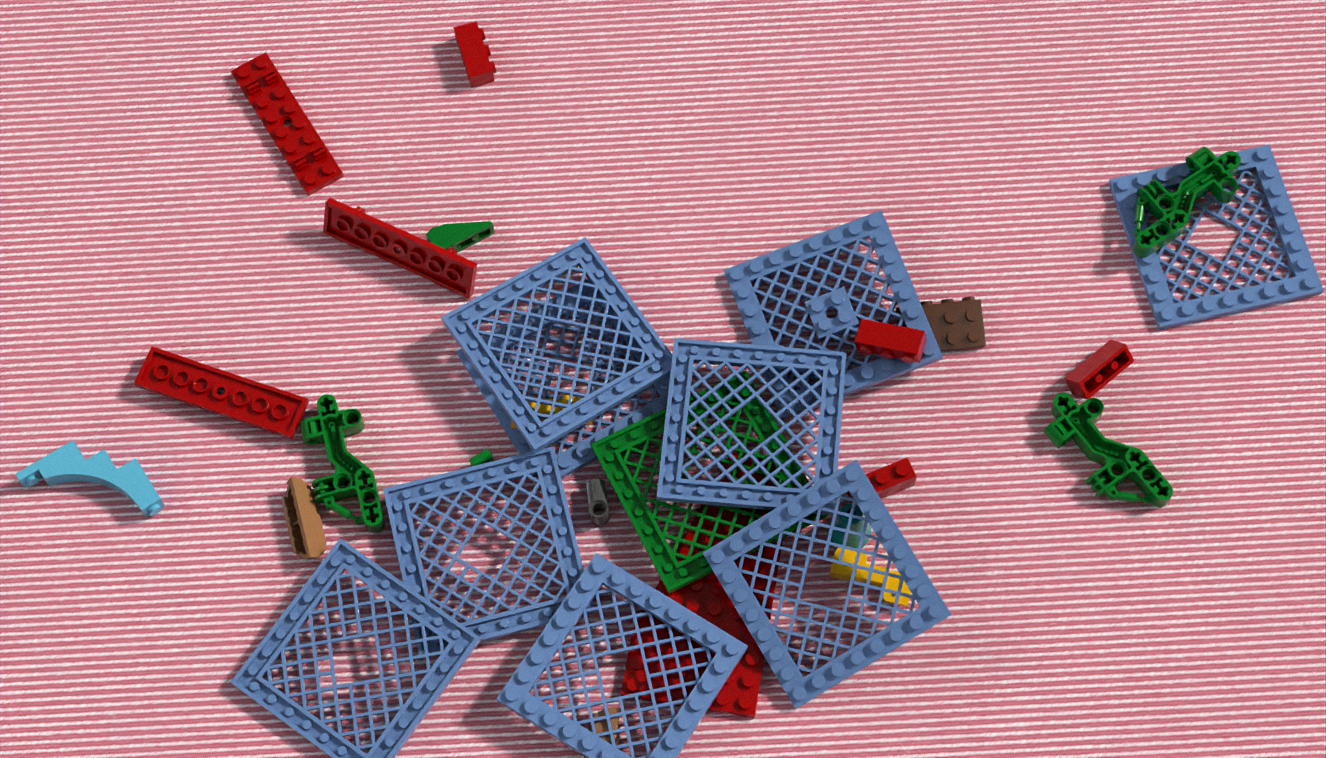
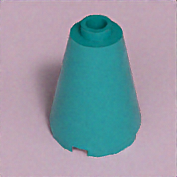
(856, 525)

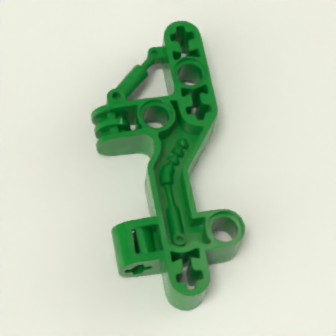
(1206, 177)
(332, 431)
(1112, 455)

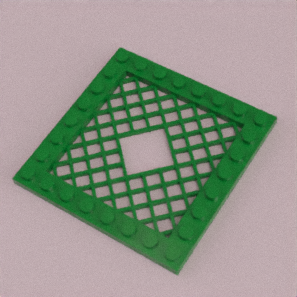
(609, 452)

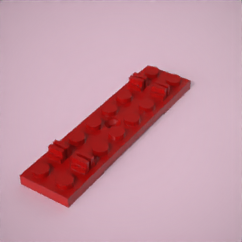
(298, 142)
(385, 240)
(242, 400)

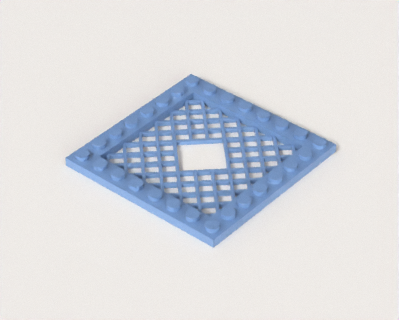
(1169, 314)
(749, 356)
(537, 433)
(579, 453)
(460, 482)
(722, 558)
(601, 572)
(276, 642)

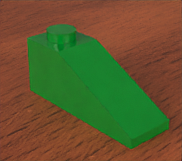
(460, 235)

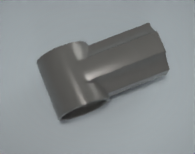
(597, 501)

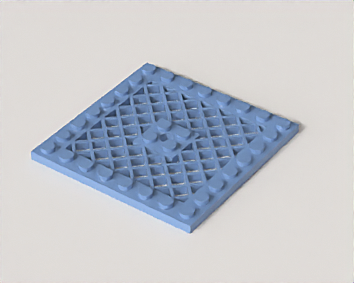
(816, 248)

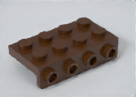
(955, 323)

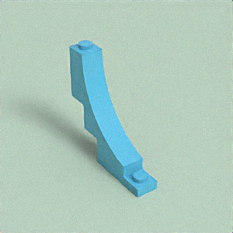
(69, 465)

